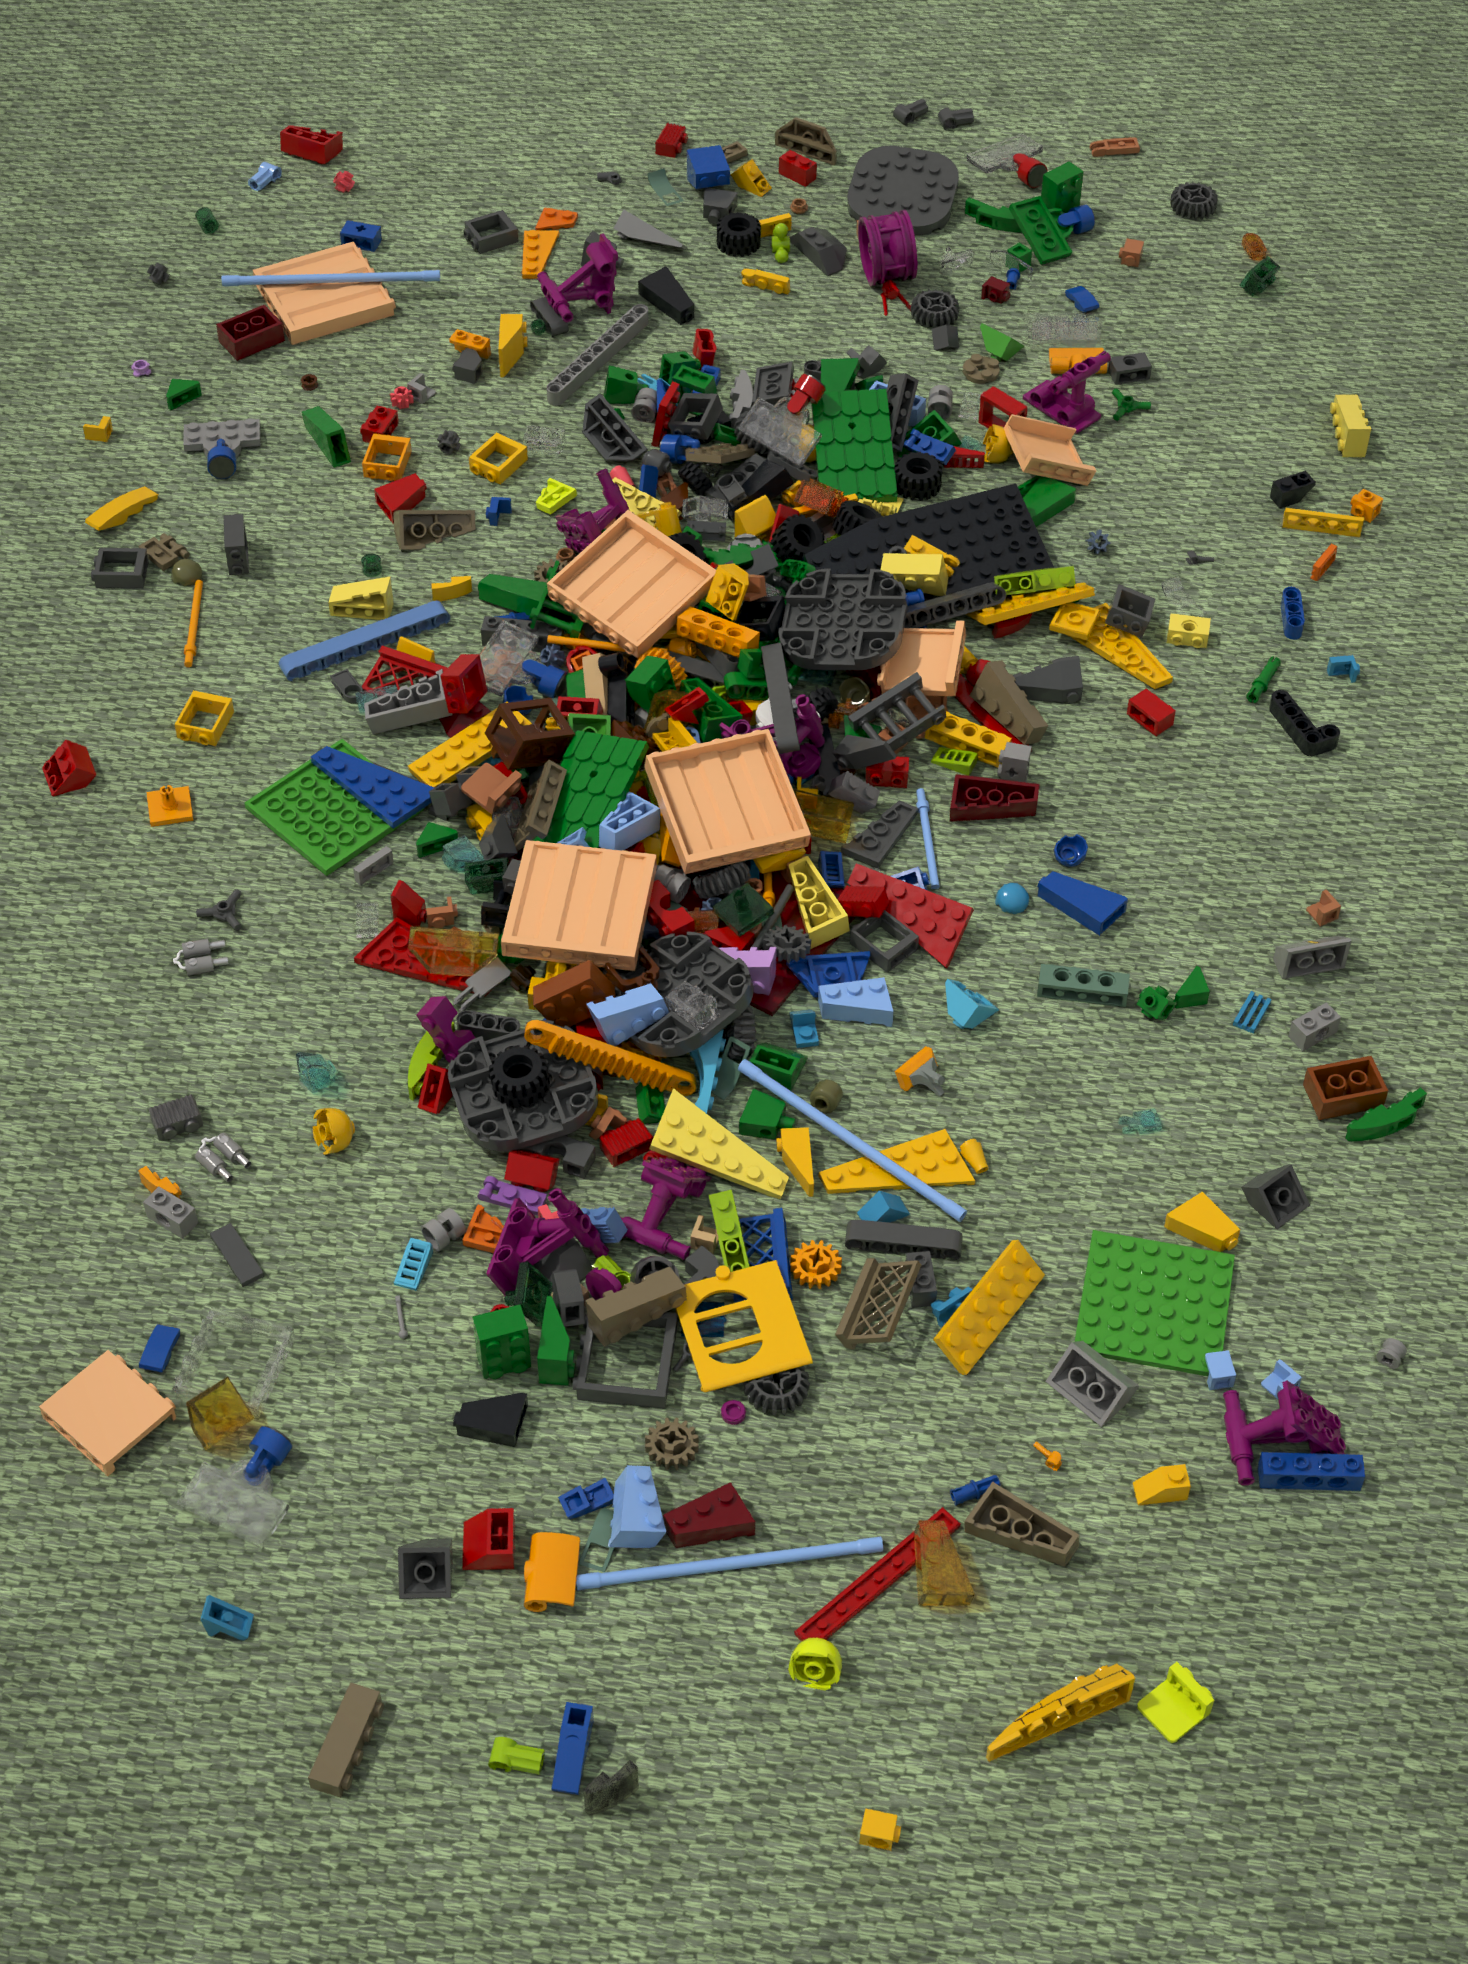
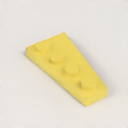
(639, 501)

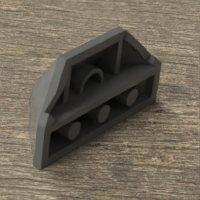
(821, 249)
(609, 432)

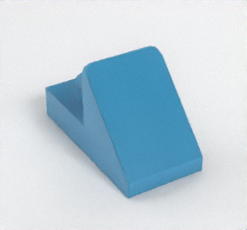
(804, 1028)
(227, 1618)

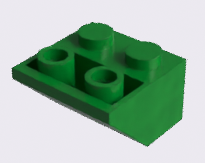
(649, 678)
(779, 1063)

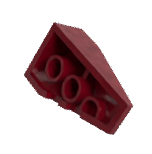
(459, 721)

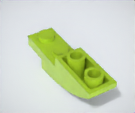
(1036, 580)
(424, 1053)
(729, 1230)

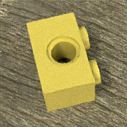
(1188, 630)

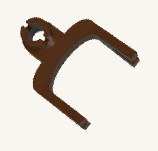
(646, 978)

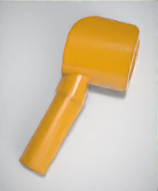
(1054, 1457)

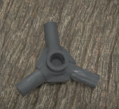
(223, 910)

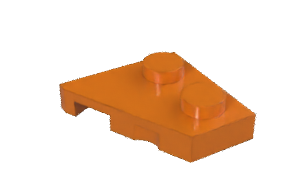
(556, 219)
(483, 1231)

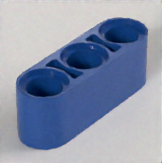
(1292, 613)

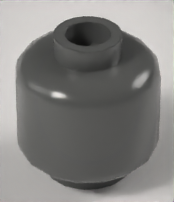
(658, 459)

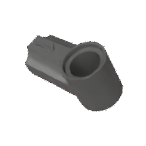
(908, 113)
(951, 119)

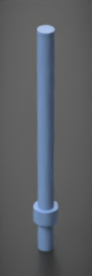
(923, 809)

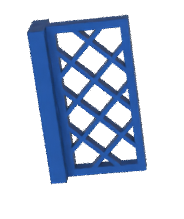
(779, 1244)

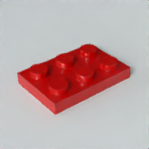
(665, 413)

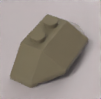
(807, 140)

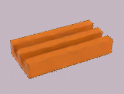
(1324, 562)

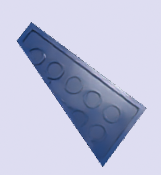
(379, 789)

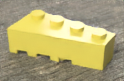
(1350, 425)
(818, 906)

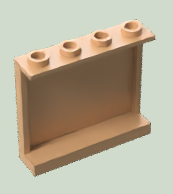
(1047, 450)
(930, 653)
(106, 1410)

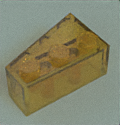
(939, 1567)

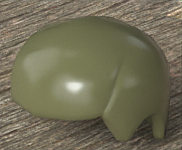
(186, 572)
(856, 690)

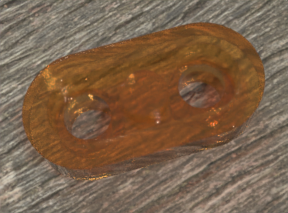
(1254, 246)

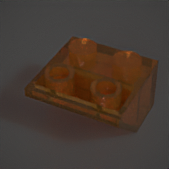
(820, 497)

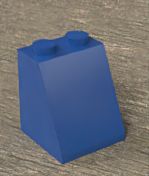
(707, 167)

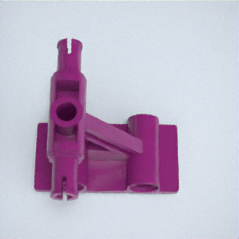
(596, 276)
(1073, 409)
(584, 528)
(807, 725)
(669, 1180)
(533, 1238)
(1295, 1421)

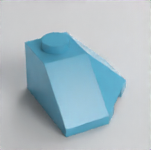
(965, 1006)

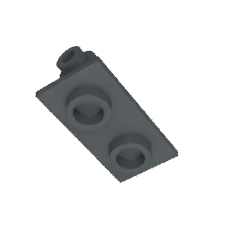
(710, 530)

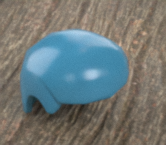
(1012, 898)

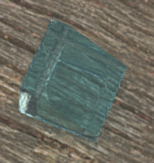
(970, 443)

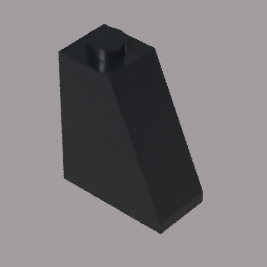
(492, 1419)

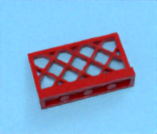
(401, 662)

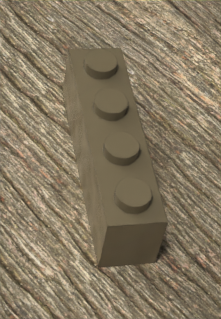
(345, 1740)

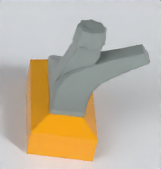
(921, 1070)

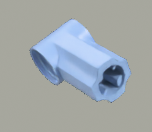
(266, 173)

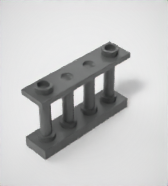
(895, 697)

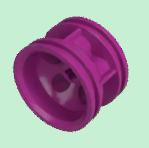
(887, 247)

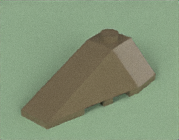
(420, 527)

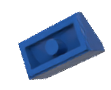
(649, 480)

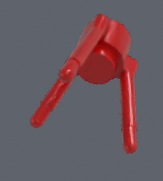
(891, 292)

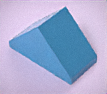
(883, 1208)

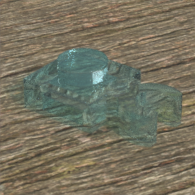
(1144, 1121)

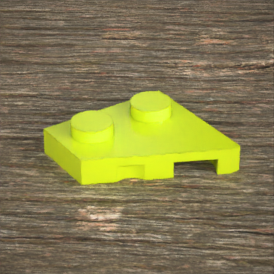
(555, 496)

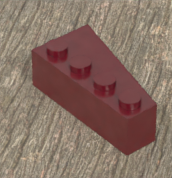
(992, 799)

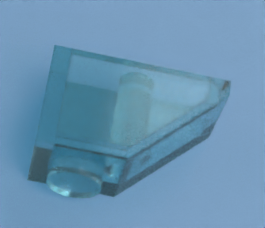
(460, 852)
(315, 1071)

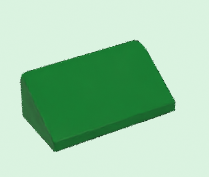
(649, 1103)

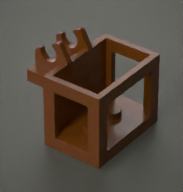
(528, 744)

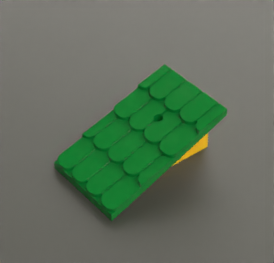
(855, 444)
(595, 781)

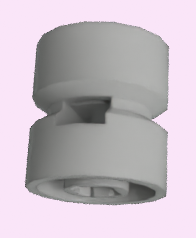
(940, 400)
(645, 405)
(676, 884)
(446, 1227)

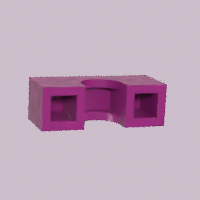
(437, 1019)

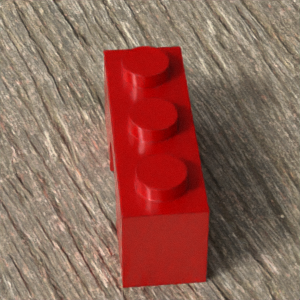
(667, 921)

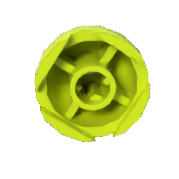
(816, 1660)

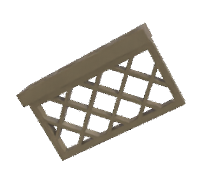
(540, 805)
(864, 1299)

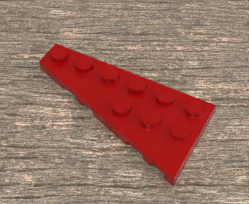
(929, 915)
(391, 954)

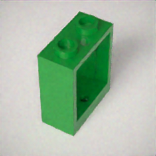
(695, 380)

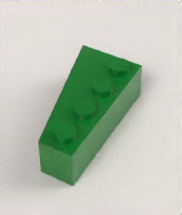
(712, 713)

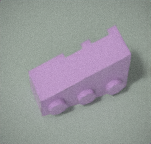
(760, 965)

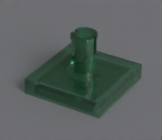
(743, 909)
(530, 1292)

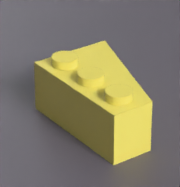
(918, 571)
(362, 599)

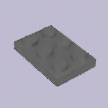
(773, 382)

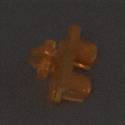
(838, 716)
(704, 920)

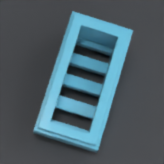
(418, 1250)

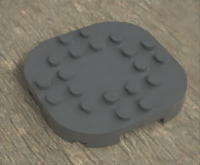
(907, 180)
(843, 620)
(700, 964)
(502, 1128)

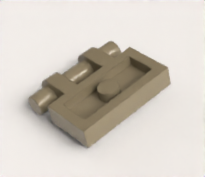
(161, 555)

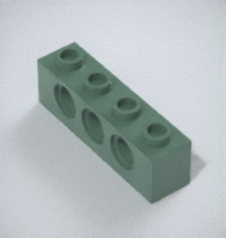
(1083, 985)

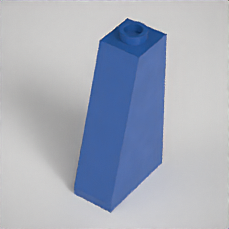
(1082, 901)

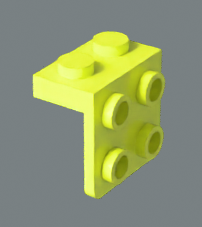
(1176, 1704)

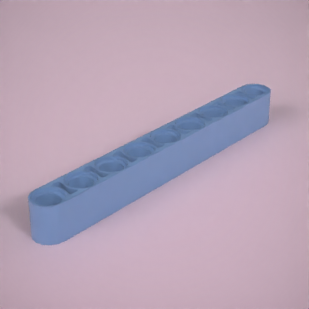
(363, 639)

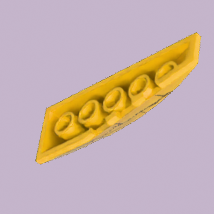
(1066, 1707)

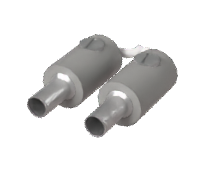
(201, 964)
(228, 1148)

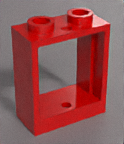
(996, 398)
(471, 671)

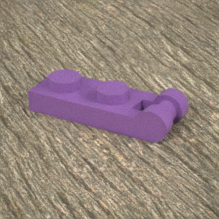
(508, 1193)

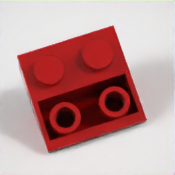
(69, 768)
(489, 1540)

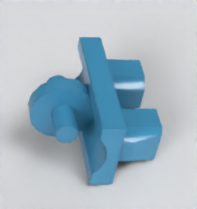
(945, 1310)

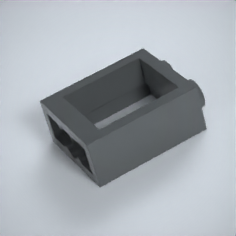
(506, 237)
(696, 402)
(236, 544)
(120, 579)
(1133, 602)
(895, 955)

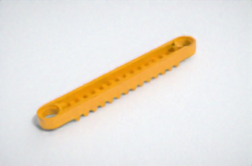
(609, 1058)

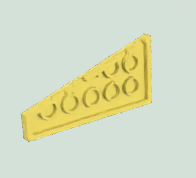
(702, 1142)

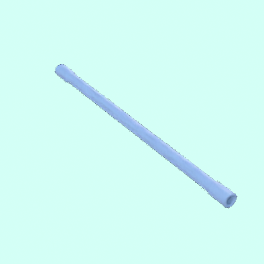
(236, 280)
(947, 1205)
(597, 1579)

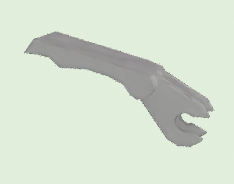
(483, 982)

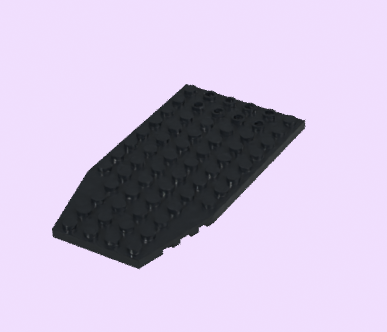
(984, 530)

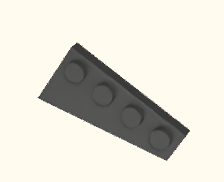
(881, 836)

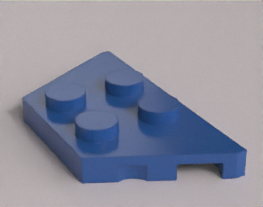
(829, 969)

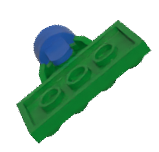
(1049, 229)

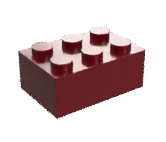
(250, 332)

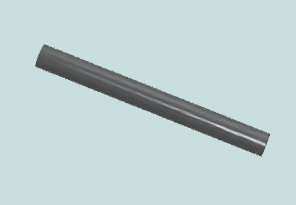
(773, 918)

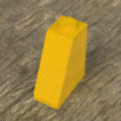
(1203, 1223)

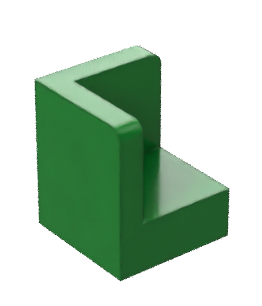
(1022, 253)
(750, 662)

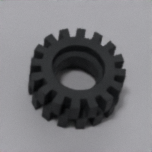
(695, 478)
(824, 702)

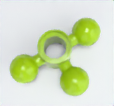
(780, 243)

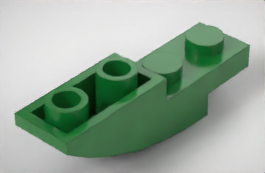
(991, 217)
(738, 554)
(1386, 1121)

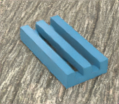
(1258, 999)

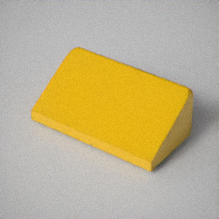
(415, 649)

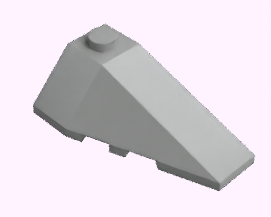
(637, 229)

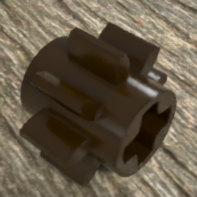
(521, 977)

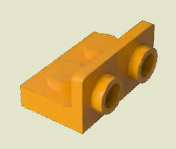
(464, 340)

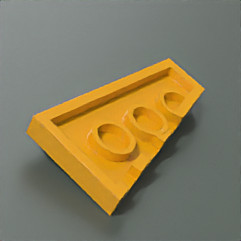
(537, 251)

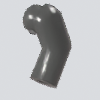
(612, 177)

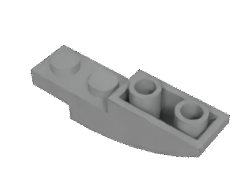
(741, 396)

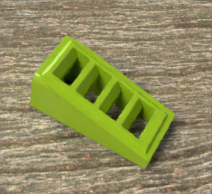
(959, 766)

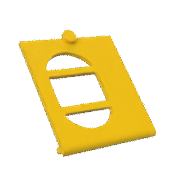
(779, 1328)

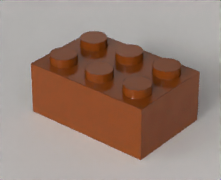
(566, 994)
(1345, 1087)

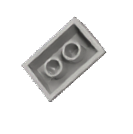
(1312, 956)
(1091, 1382)

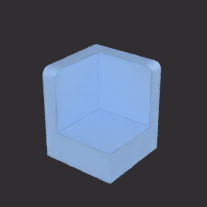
(1220, 1370)
(1281, 1373)

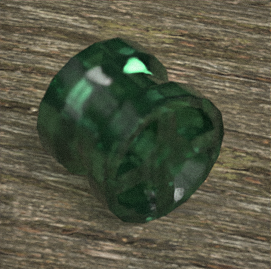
(371, 565)

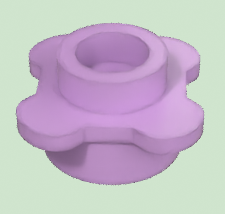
(141, 367)

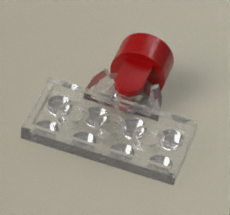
(1012, 155)
(785, 426)

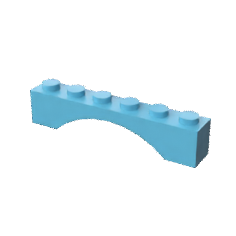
(707, 1063)

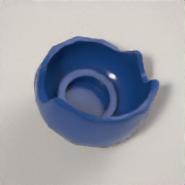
(516, 694)
(1070, 847)

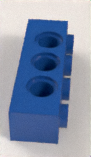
(1311, 1471)

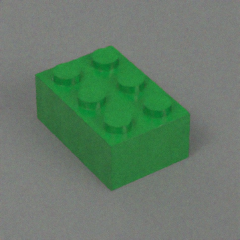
(1062, 187)
(502, 1342)

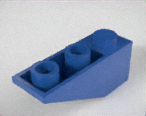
(572, 1747)

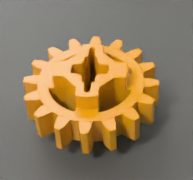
(825, 1270)

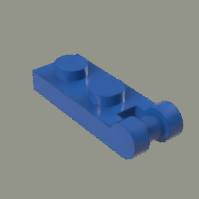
(929, 445)

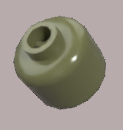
(826, 1096)

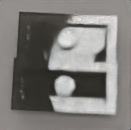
(608, 1792)

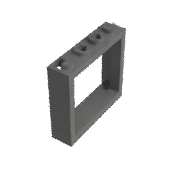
(628, 1395)

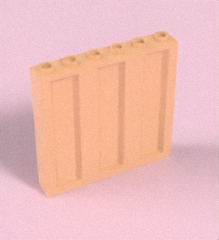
(325, 307)
(632, 583)
(727, 801)
(579, 905)

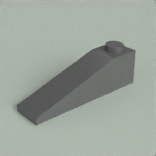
(1053, 683)

